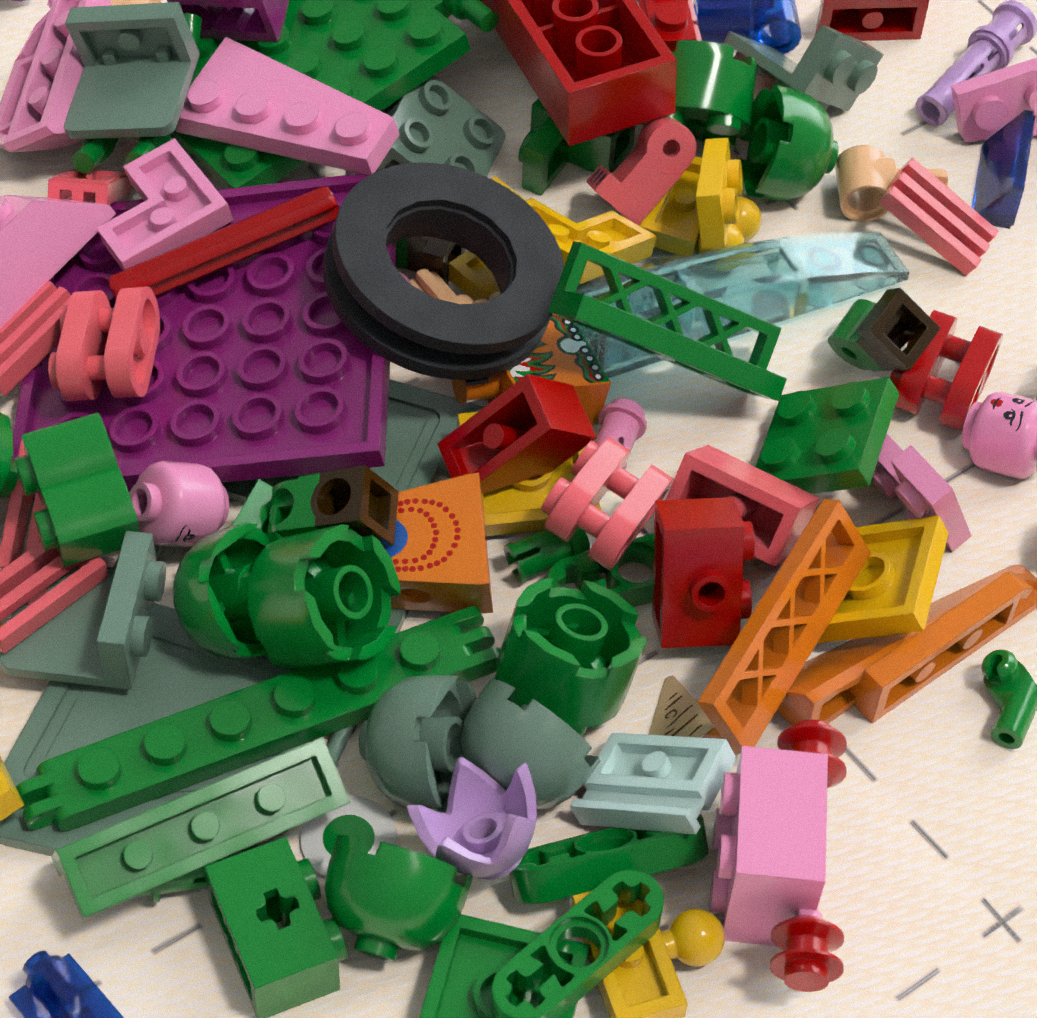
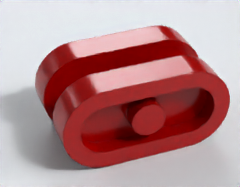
(975, 366)

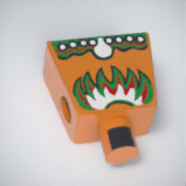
(559, 356)

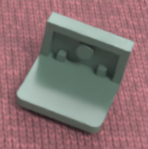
(133, 70)
(830, 70)
(442, 129)
(102, 631)

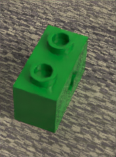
(284, 964)

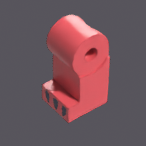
(649, 171)

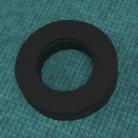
(410, 325)

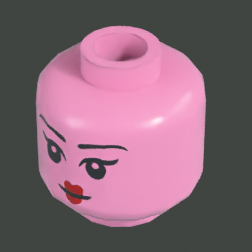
(1003, 434)
(179, 502)

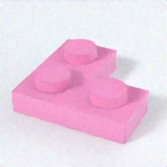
(175, 209)
(919, 489)

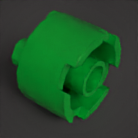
(713, 90)
(321, 598)
(571, 652)

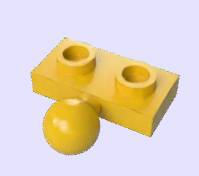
(717, 197)
(676, 215)
(647, 979)

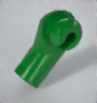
(1014, 695)

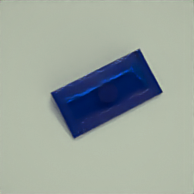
(1004, 171)

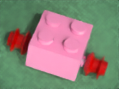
(775, 852)

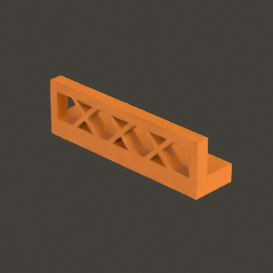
(784, 627)

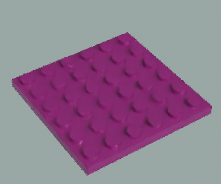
(245, 363)

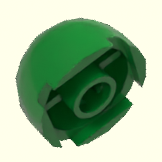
(787, 145)
(209, 589)
(392, 897)

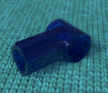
(763, 21)

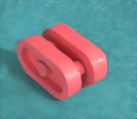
(106, 344)
(575, 503)

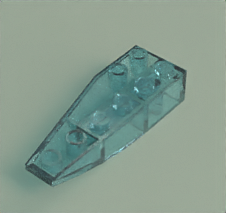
(762, 278)

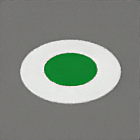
(359, 818)

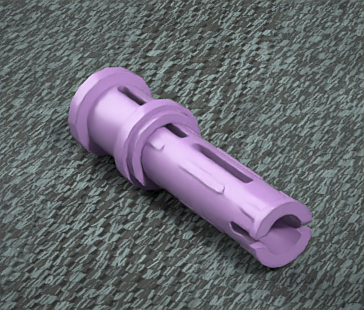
(988, 50)

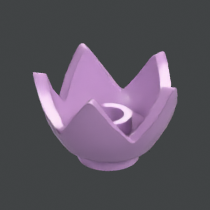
(483, 825)

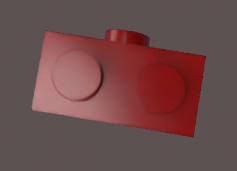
(700, 572)

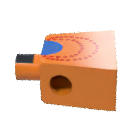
(442, 547)

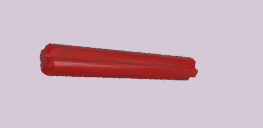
(230, 244)

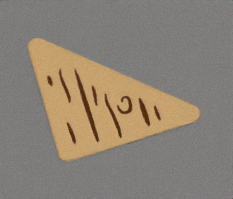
(678, 712)

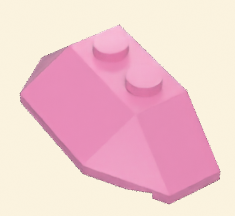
(43, 84)
(38, 240)

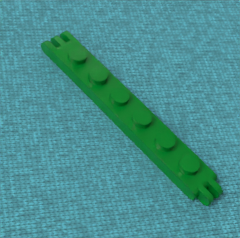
(247, 725)

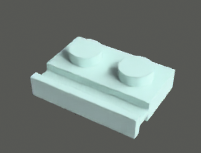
(654, 782)

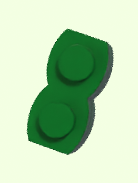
(78, 487)

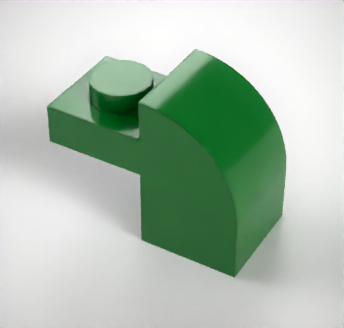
(547, 152)

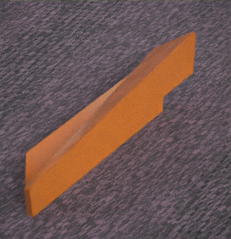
(889, 669)

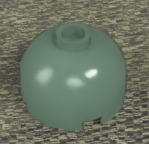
(504, 736)
(416, 739)

